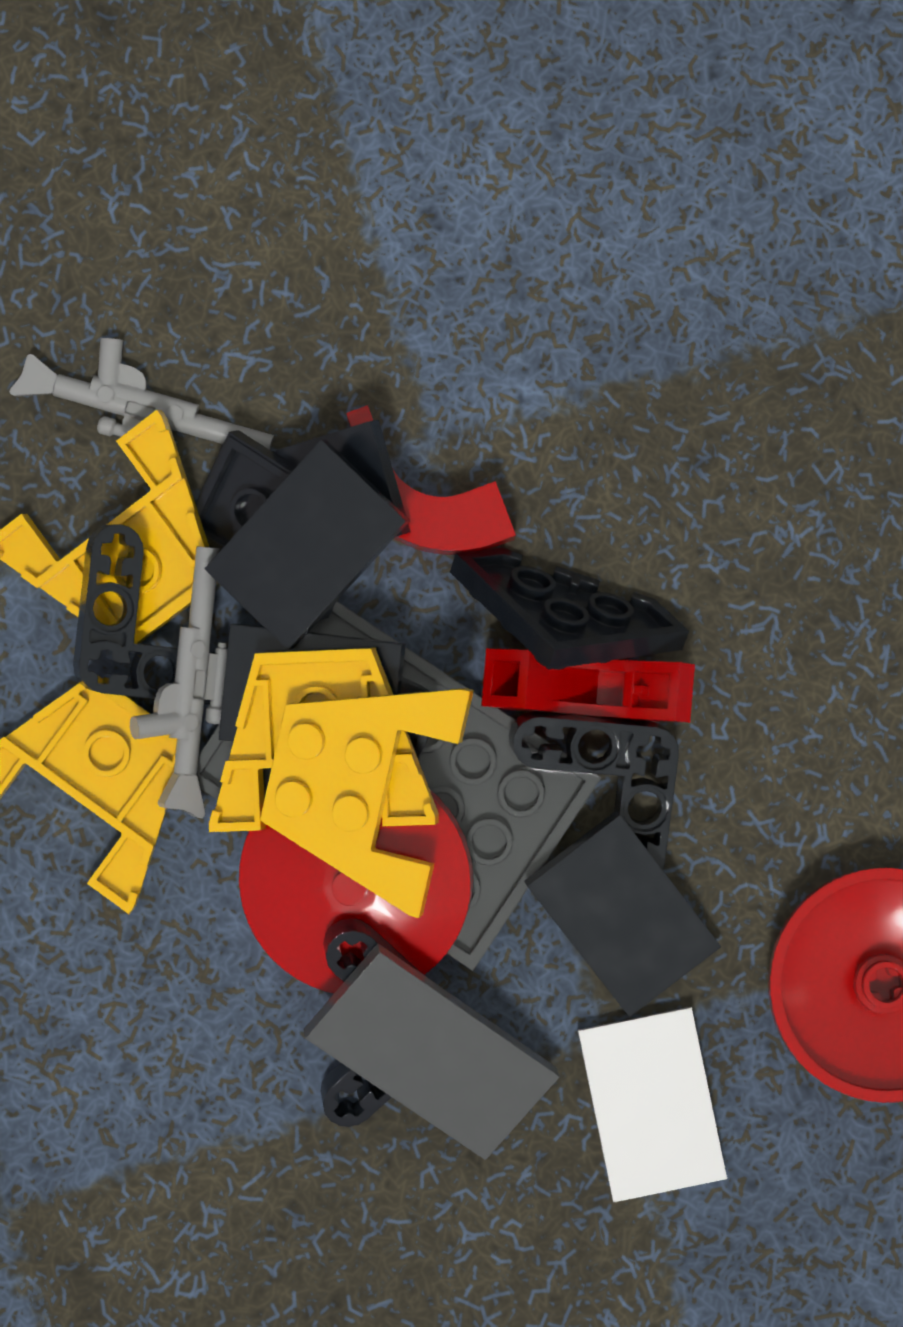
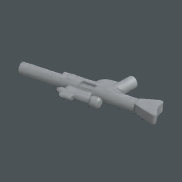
(124, 392)
(181, 703)

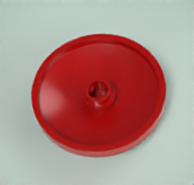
(298, 897)
(841, 984)

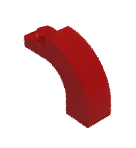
(450, 523)
(610, 689)

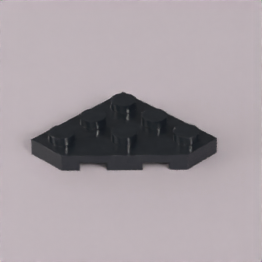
(563, 614)

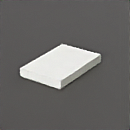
(652, 1104)

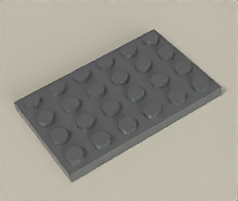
(502, 806)

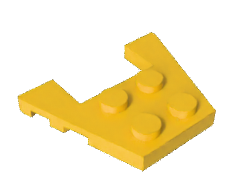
(162, 519)
(308, 677)
(89, 753)
(335, 780)

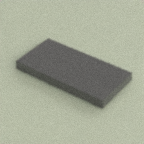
(431, 1052)

